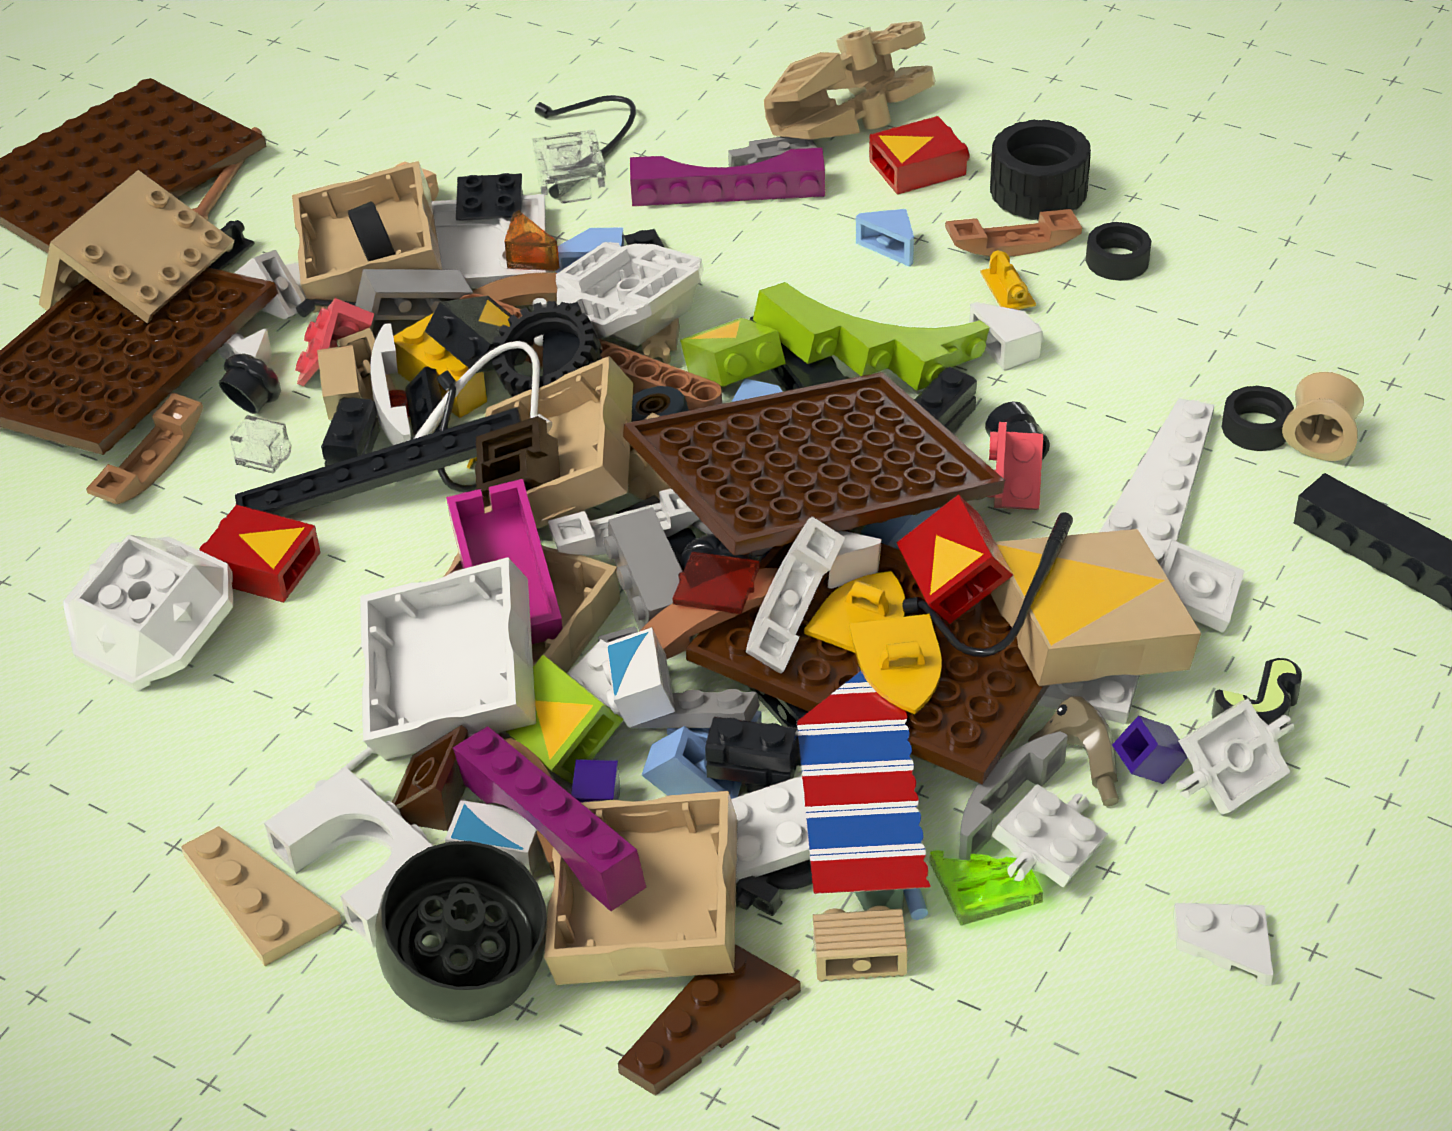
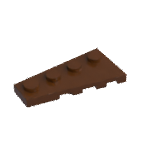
(705, 1017)

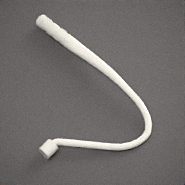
(437, 415)

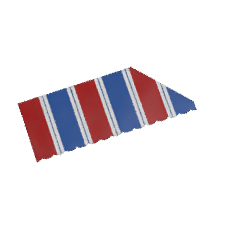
(860, 794)

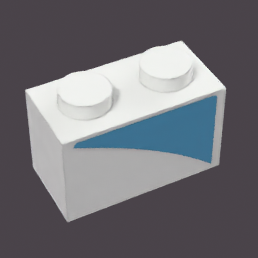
(638, 678)
(499, 828)

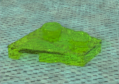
(982, 886)

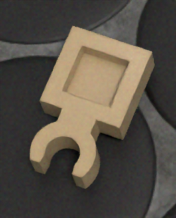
(663, 342)

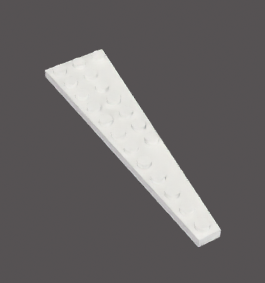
(1155, 506)

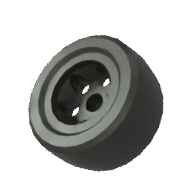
(465, 883)

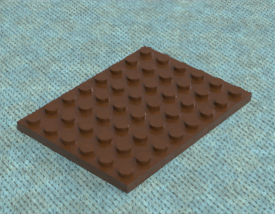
(89, 156)
(99, 369)
(820, 451)
(962, 725)

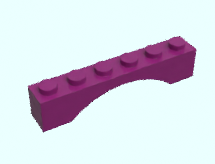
(668, 182)
(592, 849)

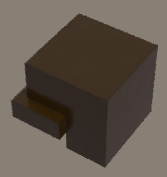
(516, 454)

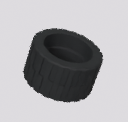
(1039, 168)

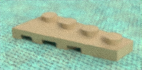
(258, 897)

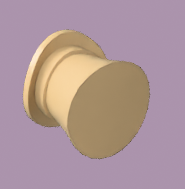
(1324, 416)

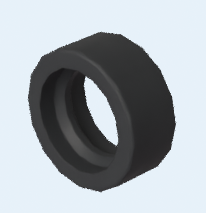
(371, 232)
(1118, 265)
(1255, 400)

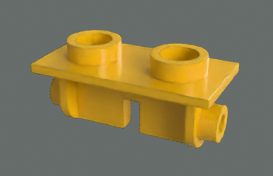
(1006, 283)

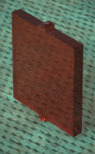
(716, 582)

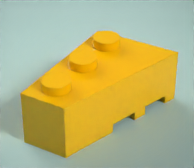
(419, 350)

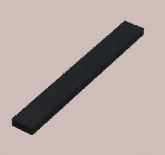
(374, 468)

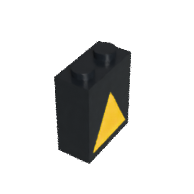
(469, 328)

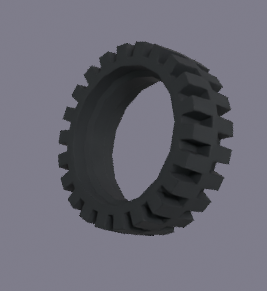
(536, 324)

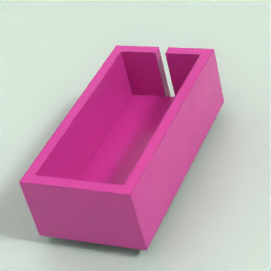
(507, 533)

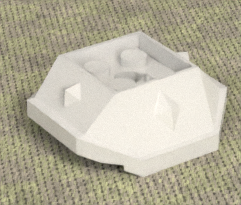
(631, 288)
(146, 608)

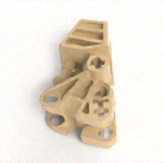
(800, 101)

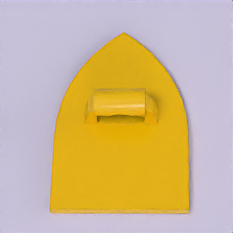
(860, 600)
(899, 658)

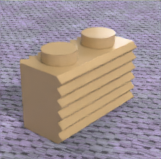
(859, 943)

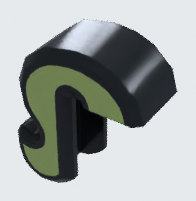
(1276, 692)

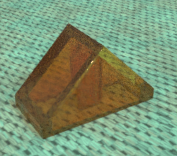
(529, 246)

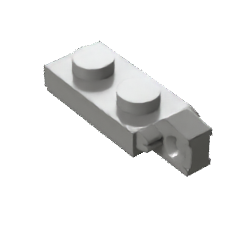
(765, 149)

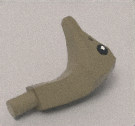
(1089, 730)

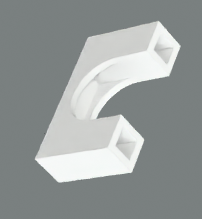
(341, 813)

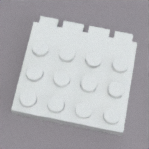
(479, 245)

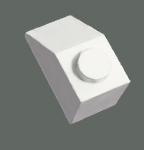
(272, 268)
(1011, 336)

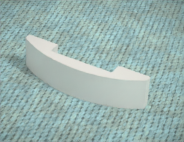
(383, 362)
(580, 536)
(791, 592)

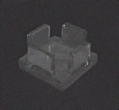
(571, 163)

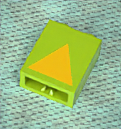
(733, 351)
(569, 721)

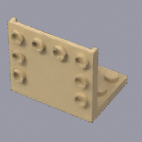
(134, 247)

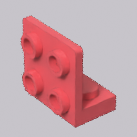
(331, 324)
(1020, 464)

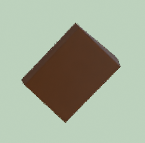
(432, 784)

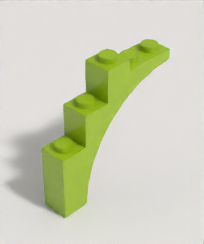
(866, 345)

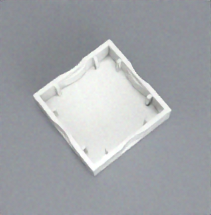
(446, 658)

